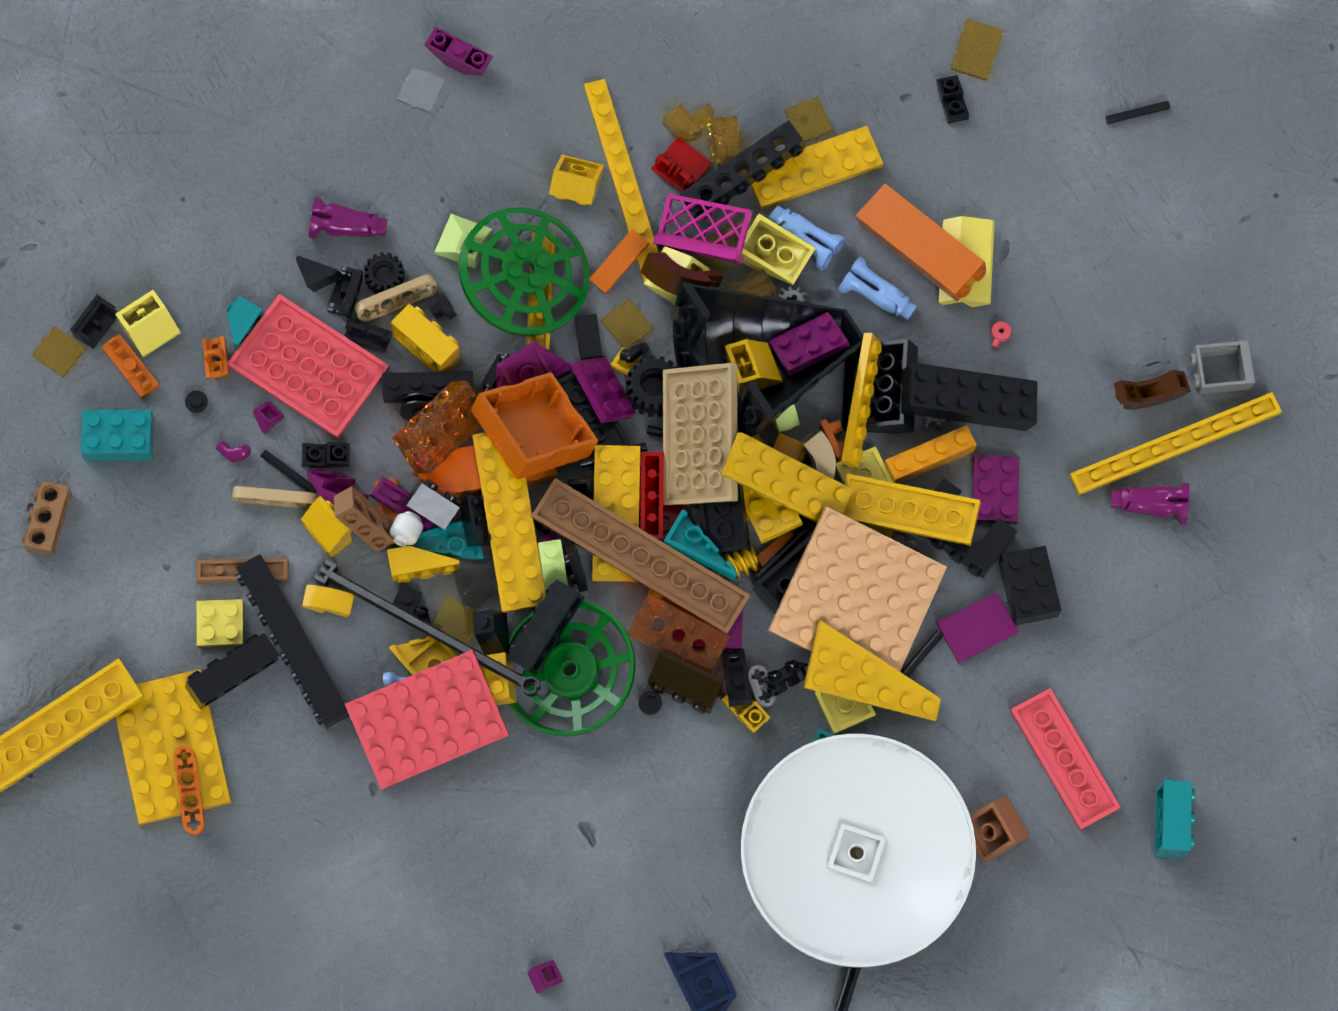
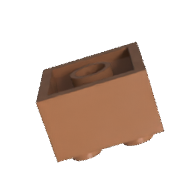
(997, 829)

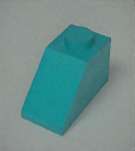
(242, 319)

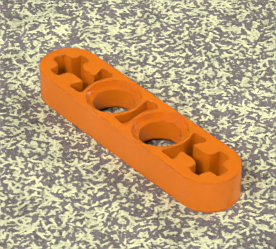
(189, 790)

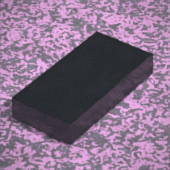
(588, 336)

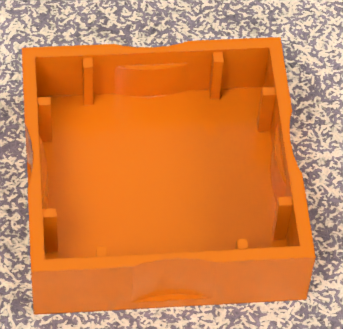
(534, 425)

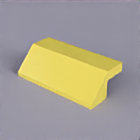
(978, 237)

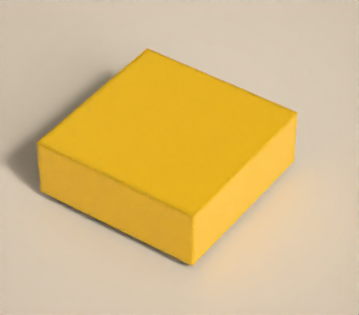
(621, 366)

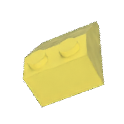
(775, 250)

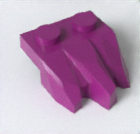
(331, 483)

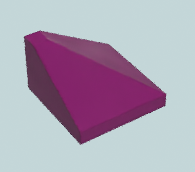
(267, 416)

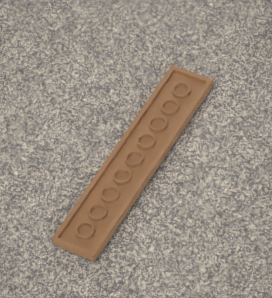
(640, 556)

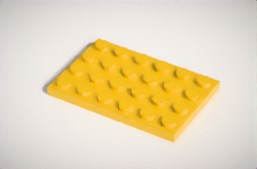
(149, 738)

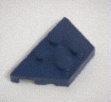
(702, 980)

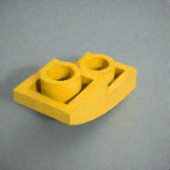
(327, 599)
(750, 715)

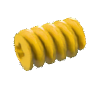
(741, 562)

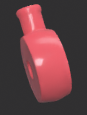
(1000, 337)

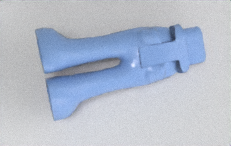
(801, 226)
(887, 297)

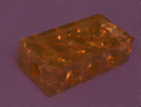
(438, 428)
(677, 618)

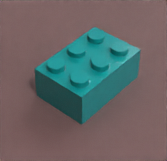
(117, 435)
(1174, 819)

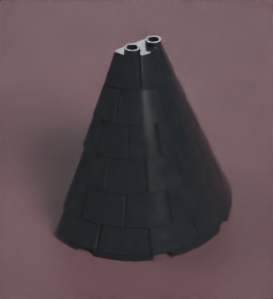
(723, 316)

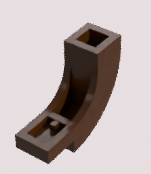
(669, 275)
(1153, 391)

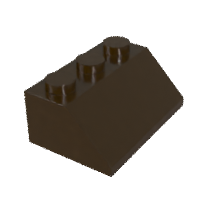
(685, 682)

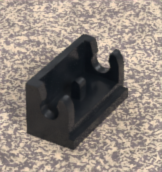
(346, 292)
(94, 322)
(474, 522)

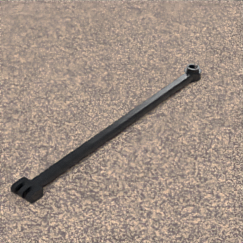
(332, 576)

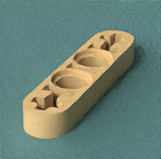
(395, 295)
(273, 497)

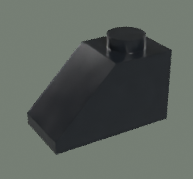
(491, 631)

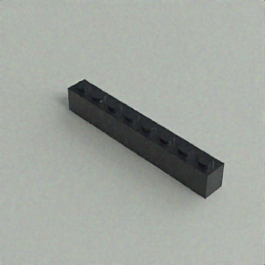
(293, 641)

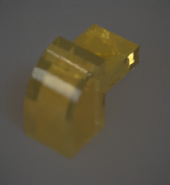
(685, 126)

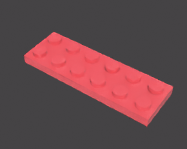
(1065, 759)

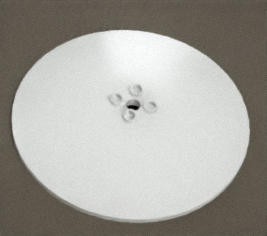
(867, 797)

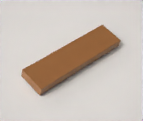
(225, 570)

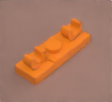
(130, 366)

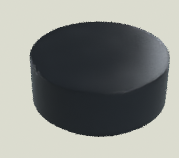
(650, 703)

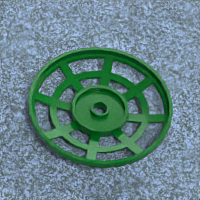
(516, 278)
(583, 679)

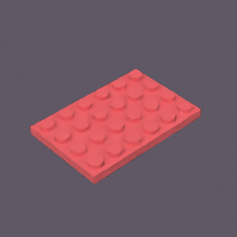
(308, 366)
(427, 719)

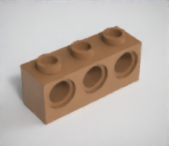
(363, 518)
(52, 529)

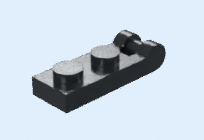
(736, 678)

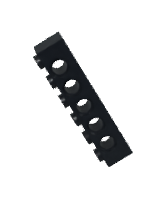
(747, 159)

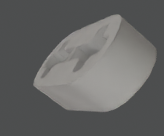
(756, 688)

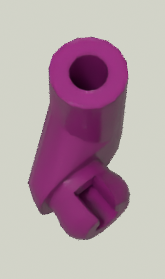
(233, 454)

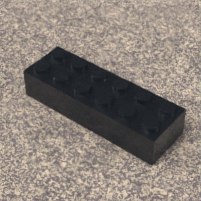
(969, 396)

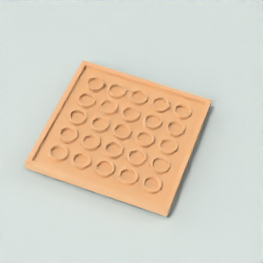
(860, 587)

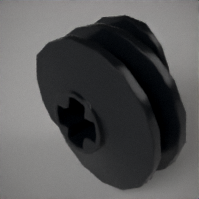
(413, 403)

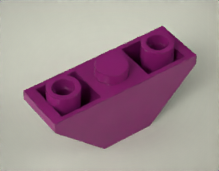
(457, 53)

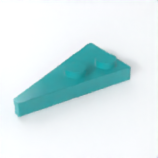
(448, 542)
(696, 546)

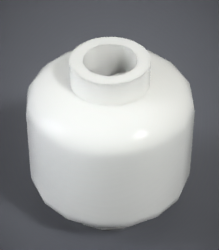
(406, 529)

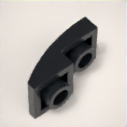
(952, 99)
(325, 455)

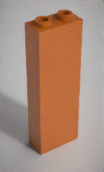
(921, 242)
(461, 476)

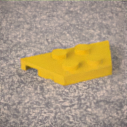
(421, 654)

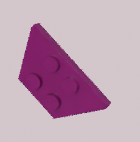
(528, 363)

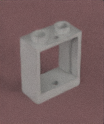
(1245, 366)

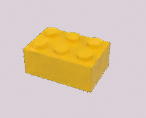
(425, 339)

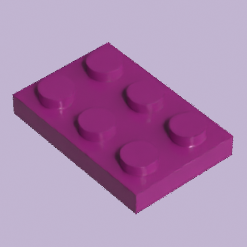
(808, 343)
(603, 389)
(997, 487)

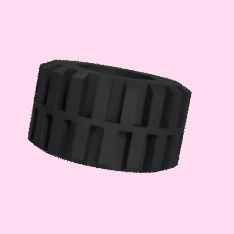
(641, 371)

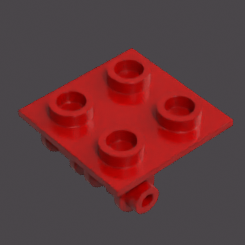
(681, 165)

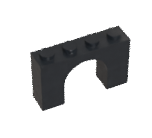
(981, 554)

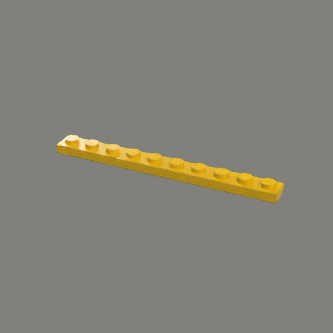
(619, 164)
(1175, 443)

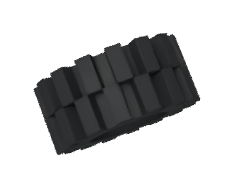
(383, 261)

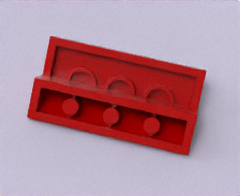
(655, 516)

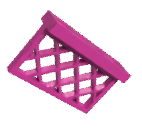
(696, 246)

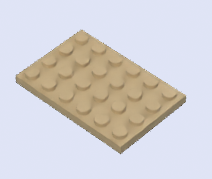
(699, 433)

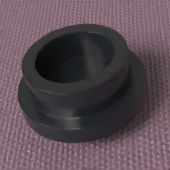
(196, 401)

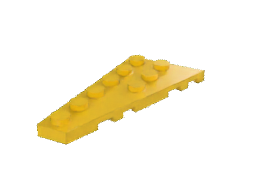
(855, 674)

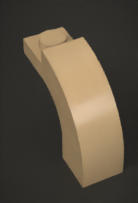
(820, 452)

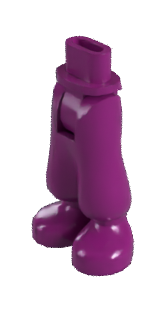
(344, 221)
(1154, 501)

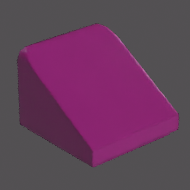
(544, 976)

